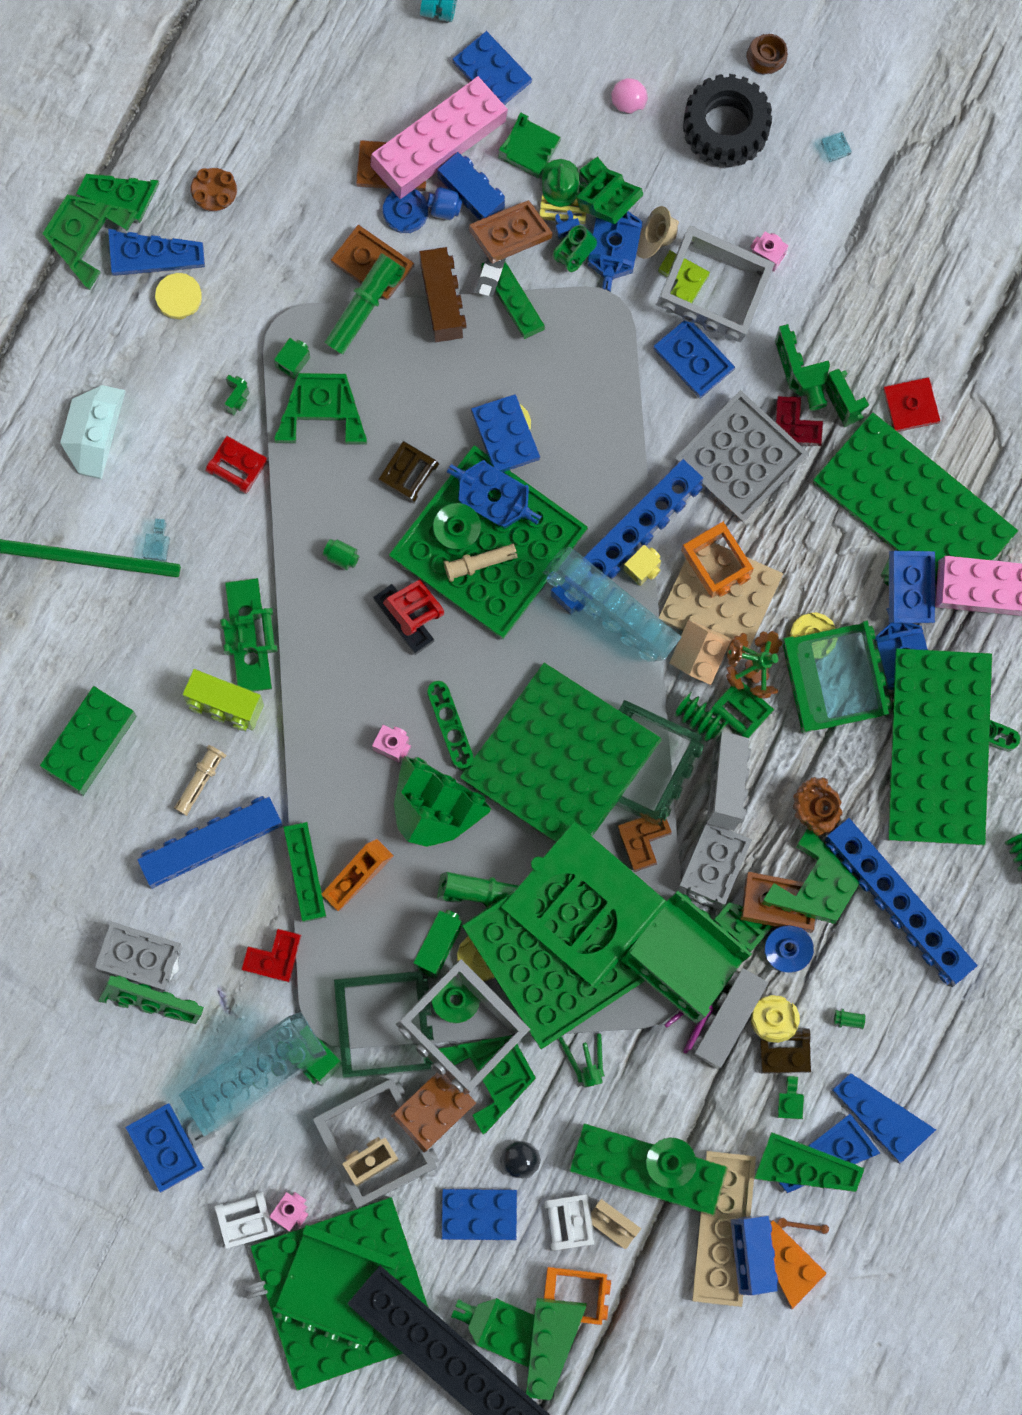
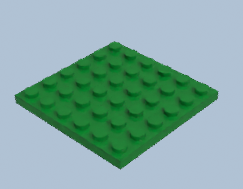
(499, 592)
(560, 756)
(534, 979)
(309, 1353)

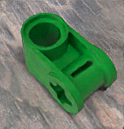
(576, 247)

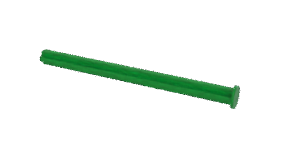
(90, 558)

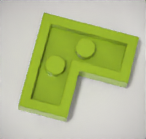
(689, 277)

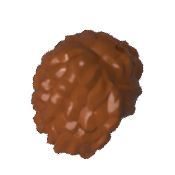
(810, 805)

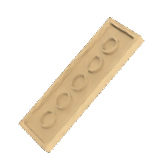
(715, 1259)

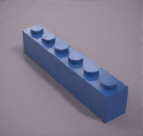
(209, 842)

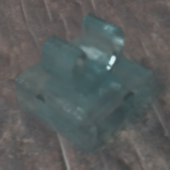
(836, 147)

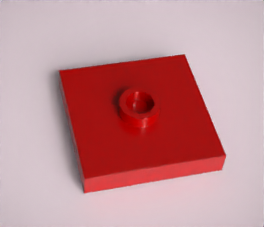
(911, 404)

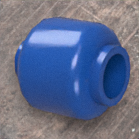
(444, 203)

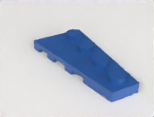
(146, 254)
(888, 1121)
(844, 1141)

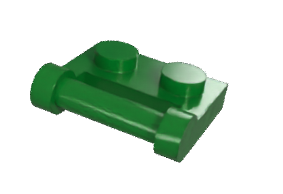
(747, 704)

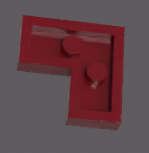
(802, 431)

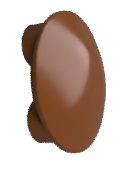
(213, 189)

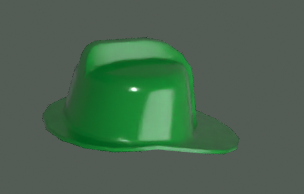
(560, 182)

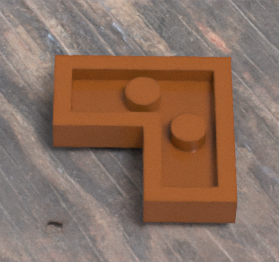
(637, 838)

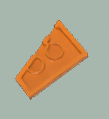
(794, 1267)

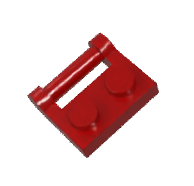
(240, 458)
(410, 600)

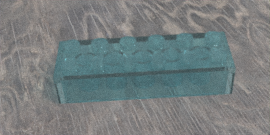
(611, 604)
(252, 1074)

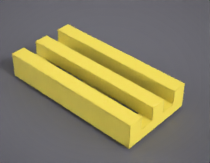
(551, 216)

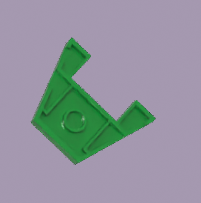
(76, 227)
(321, 398)
(824, 890)
(504, 1082)

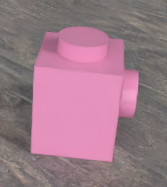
(770, 247)
(392, 743)
(290, 1211)

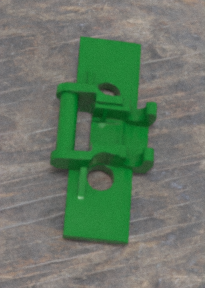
(241, 634)

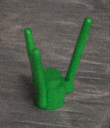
(591, 1074)

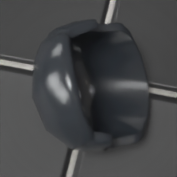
(520, 1159)

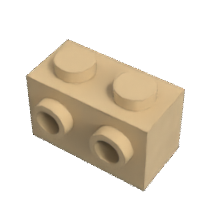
(370, 1161)

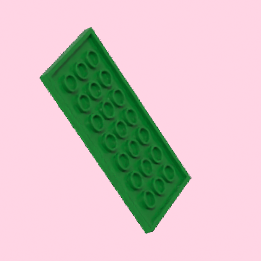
(910, 497)
(940, 747)

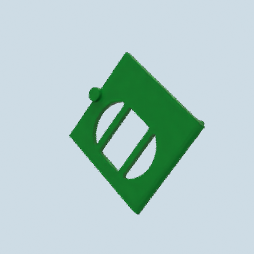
(621, 888)

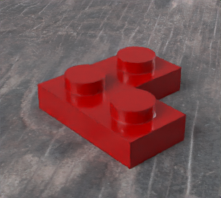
(278, 962)

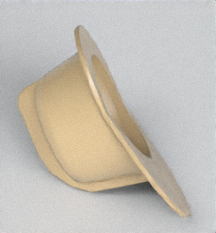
(657, 232)

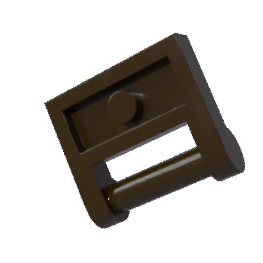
(402, 466)
(787, 1059)

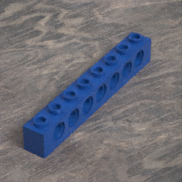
(682, 475)
(898, 888)

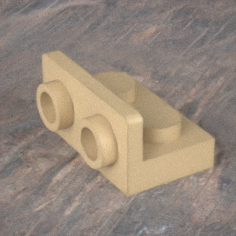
(614, 1224)

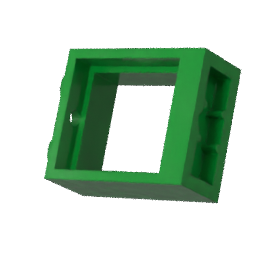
(438, 944)

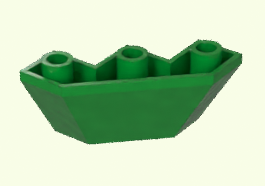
(433, 805)

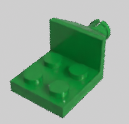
(801, 380)
(499, 1328)

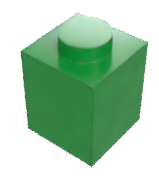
(292, 358)

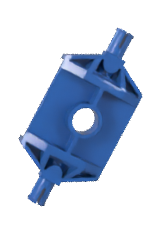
(615, 260)
(482, 479)
(898, 637)

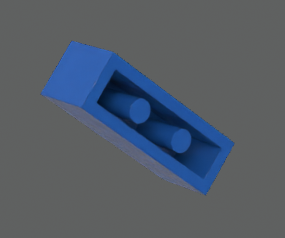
(472, 187)
(754, 1255)

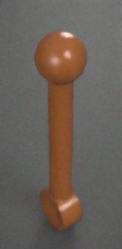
(824, 1229)

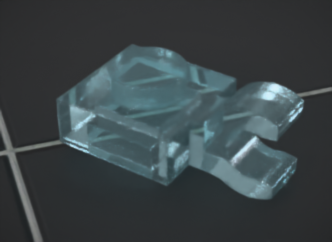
(156, 544)

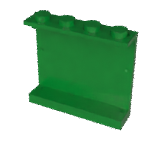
(686, 956)
(324, 1280)

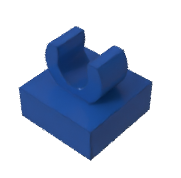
(564, 227)

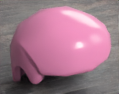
(629, 95)

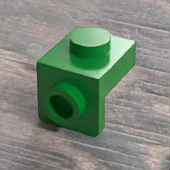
(237, 399)

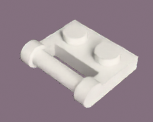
(577, 1222)
(247, 1228)

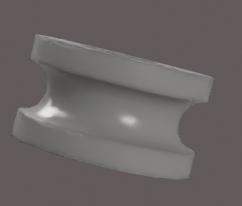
(255, 1290)

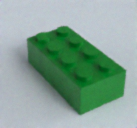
(88, 740)

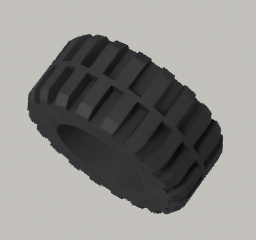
(732, 93)

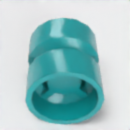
(442, 8)

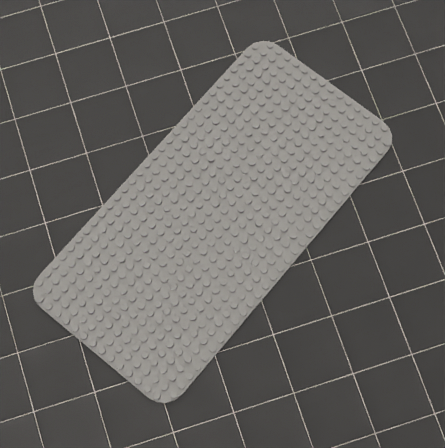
(354, 672)

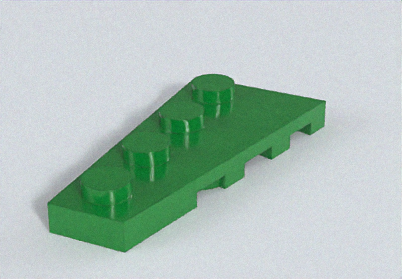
(149, 1000)
(801, 1165)
(552, 1338)

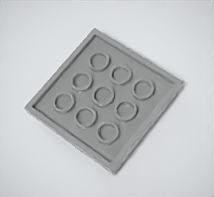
(743, 456)

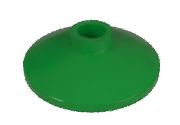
(454, 515)
(455, 1013)
(671, 1149)

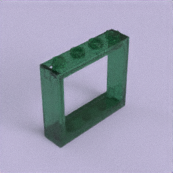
(682, 771)
(343, 1025)

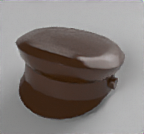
(767, 54)

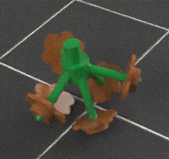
(757, 668)

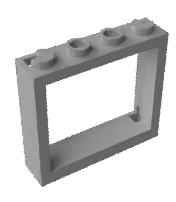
(725, 252)
(489, 999)
(320, 1122)

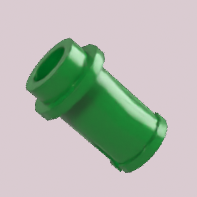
(849, 1019)

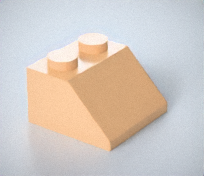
(700, 652)

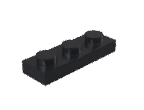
(417, 641)

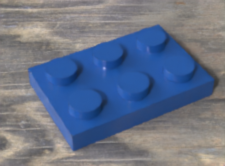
(493, 66)
(694, 358)
(505, 434)
(911, 587)
(165, 1147)
(479, 1214)

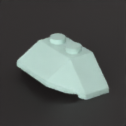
(91, 429)

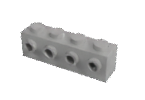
(728, 781)
(730, 1019)

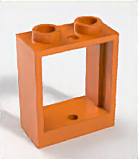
(706, 539)
(604, 1289)

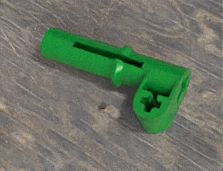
(382, 274)
(460, 887)

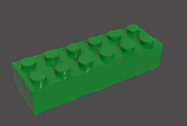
(622, 1163)

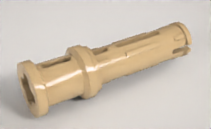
(469, 565)
(205, 770)

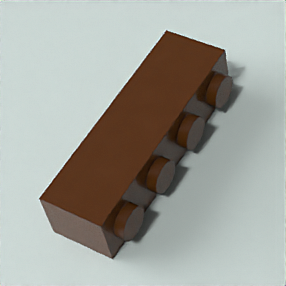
(441, 294)

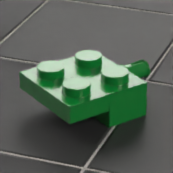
(608, 196)

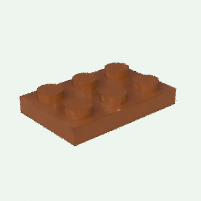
(366, 174)
(510, 231)
(361, 252)
(754, 911)
(432, 1111)

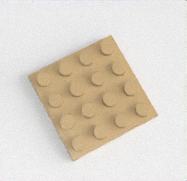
(734, 612)

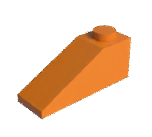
(357, 874)

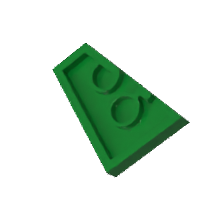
(120, 192)

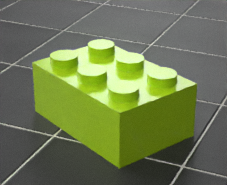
(223, 700)

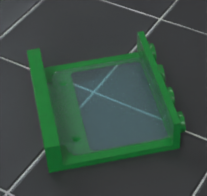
(836, 677)

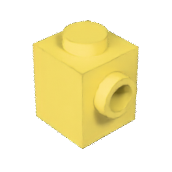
(643, 565)

